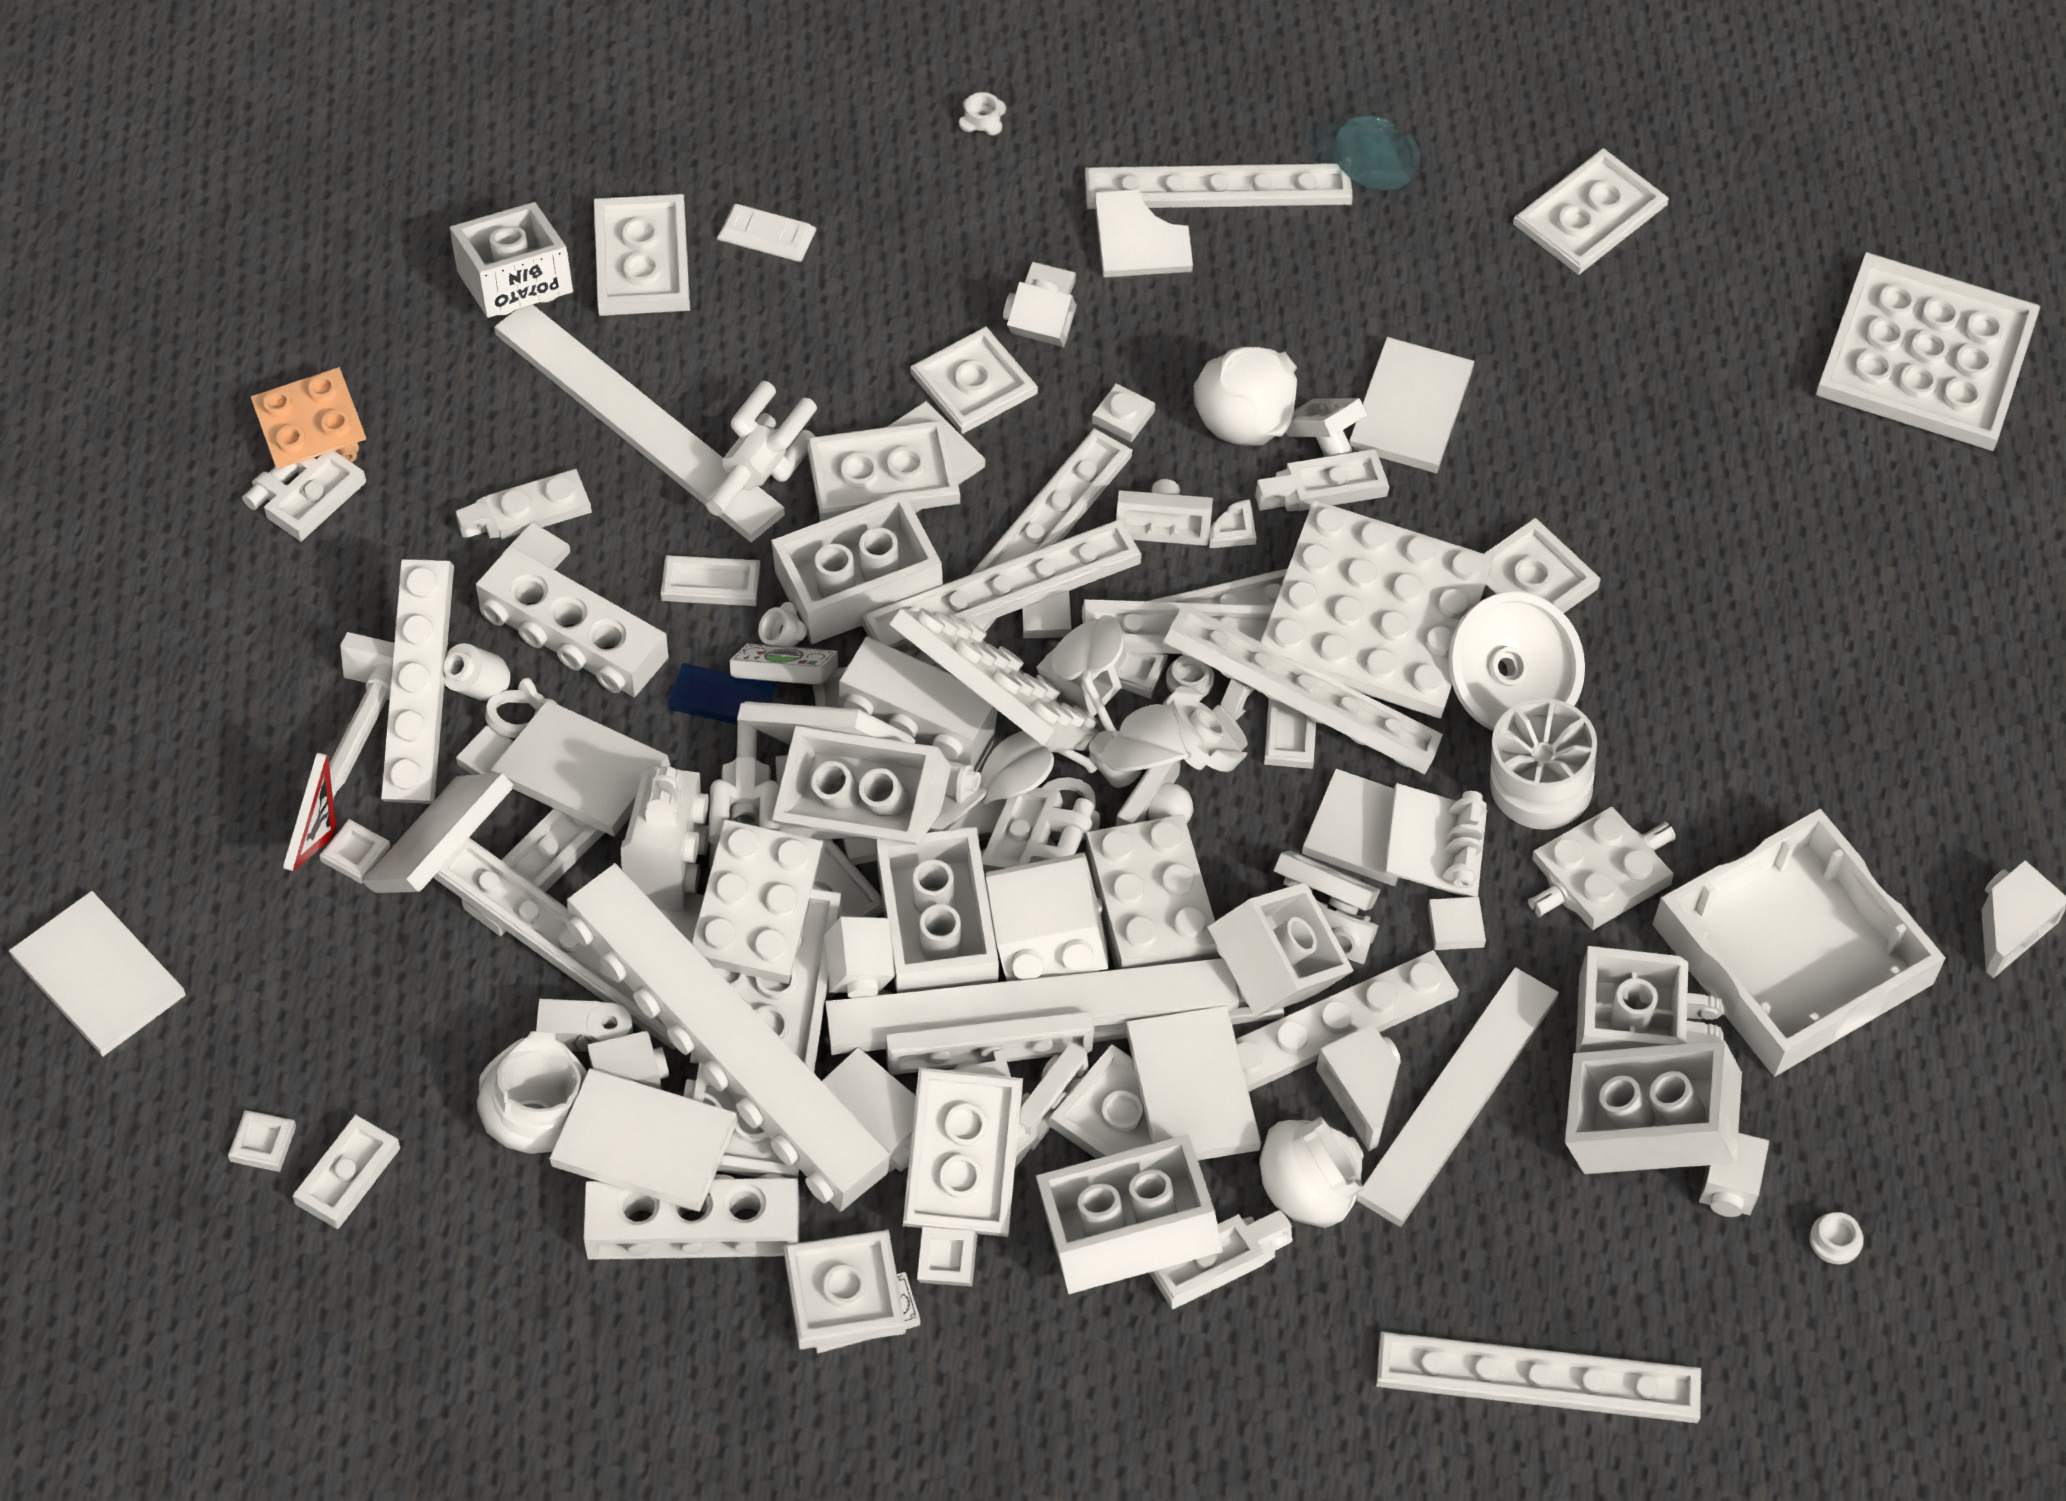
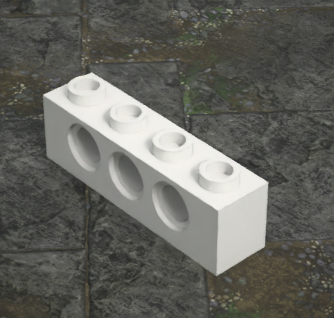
(561, 601)
(716, 1234)

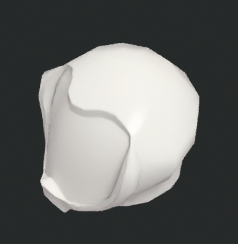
(1247, 395)
(530, 1093)
(1311, 1171)

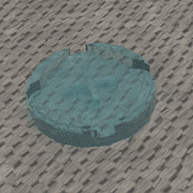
(1376, 153)

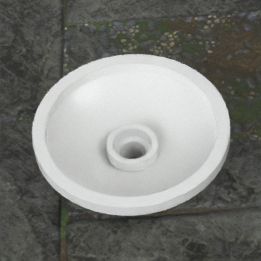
(1533, 642)

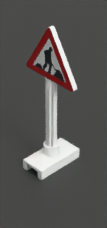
(364, 661)

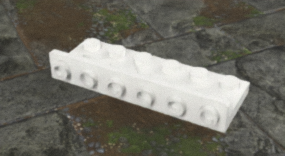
(795, 1016)

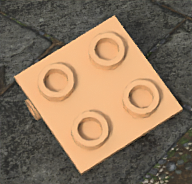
(309, 419)

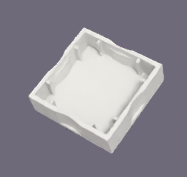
(1798, 942)

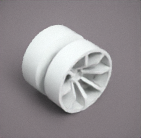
(1543, 763)

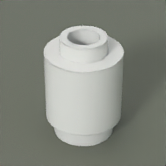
(475, 672)

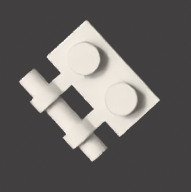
(310, 497)
(1026, 827)

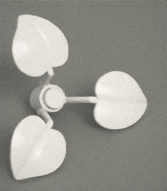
(1144, 741)

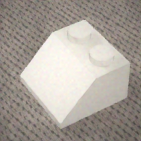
(1047, 919)

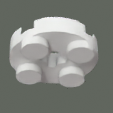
(1208, 734)

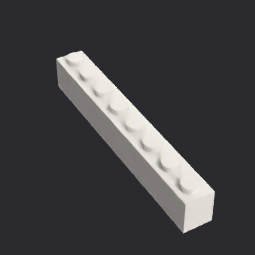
(727, 1038)

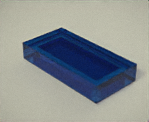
(716, 693)

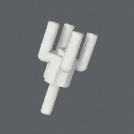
(761, 447)
(743, 792)

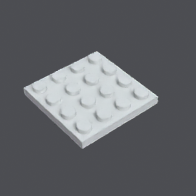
(1928, 351)
(1375, 606)
(998, 678)

